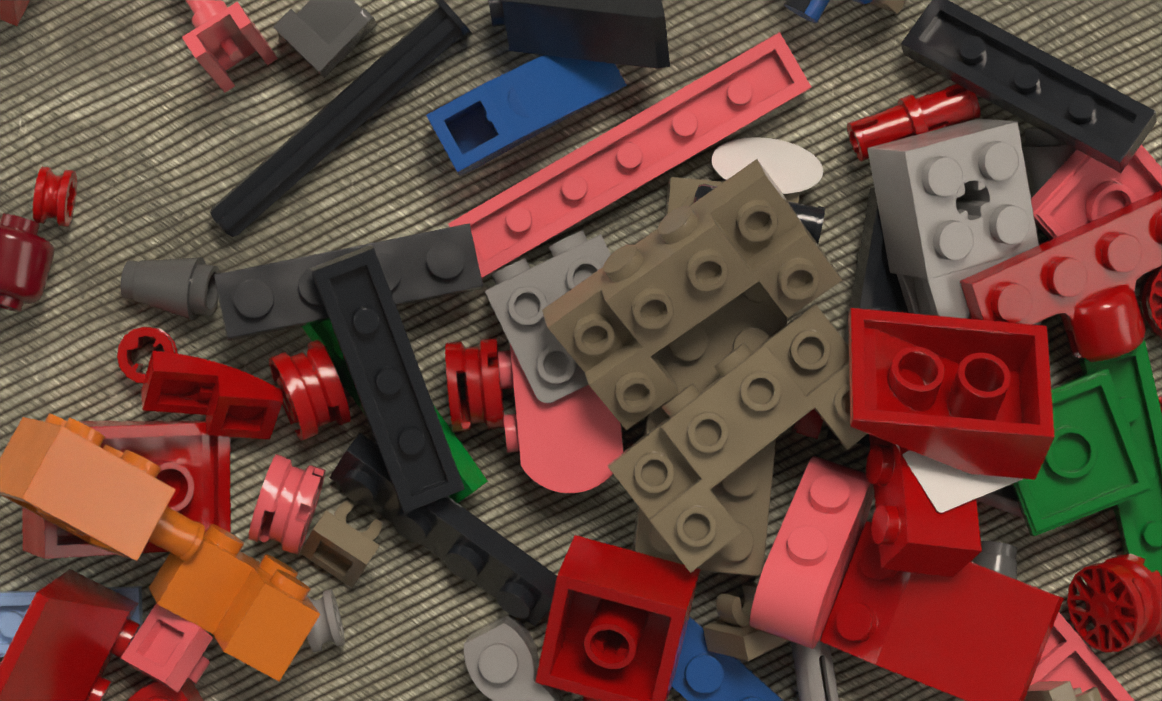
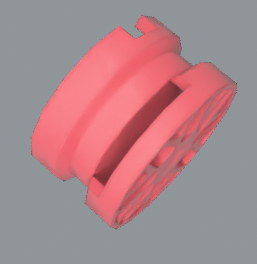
(286, 504)

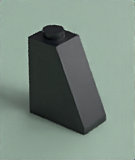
(587, 29)

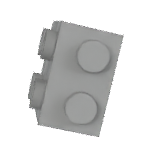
(519, 303)

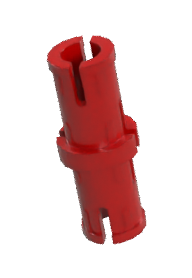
(913, 117)

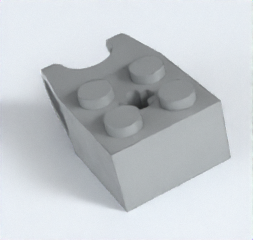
(952, 209)

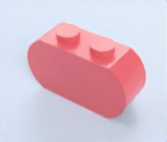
(563, 441)
(812, 552)

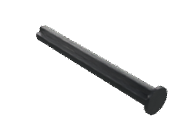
(339, 119)

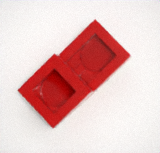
(230, 398)

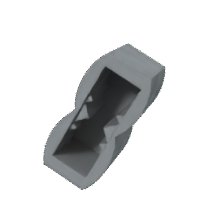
(506, 662)

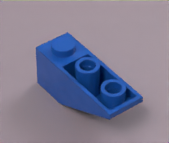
(519, 107)

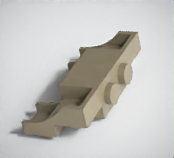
(678, 279)
(728, 424)

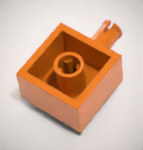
(93, 490)

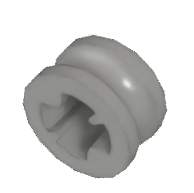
(328, 625)

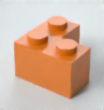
(248, 605)

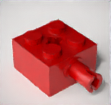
(616, 623)

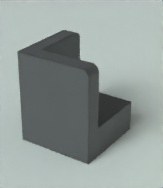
(325, 31)

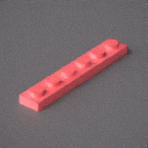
(634, 153)

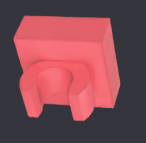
(168, 649)

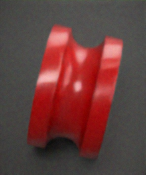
(54, 196)
(134, 341)

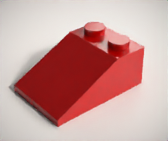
(953, 389)
(189, 463)
(957, 634)
(67, 642)

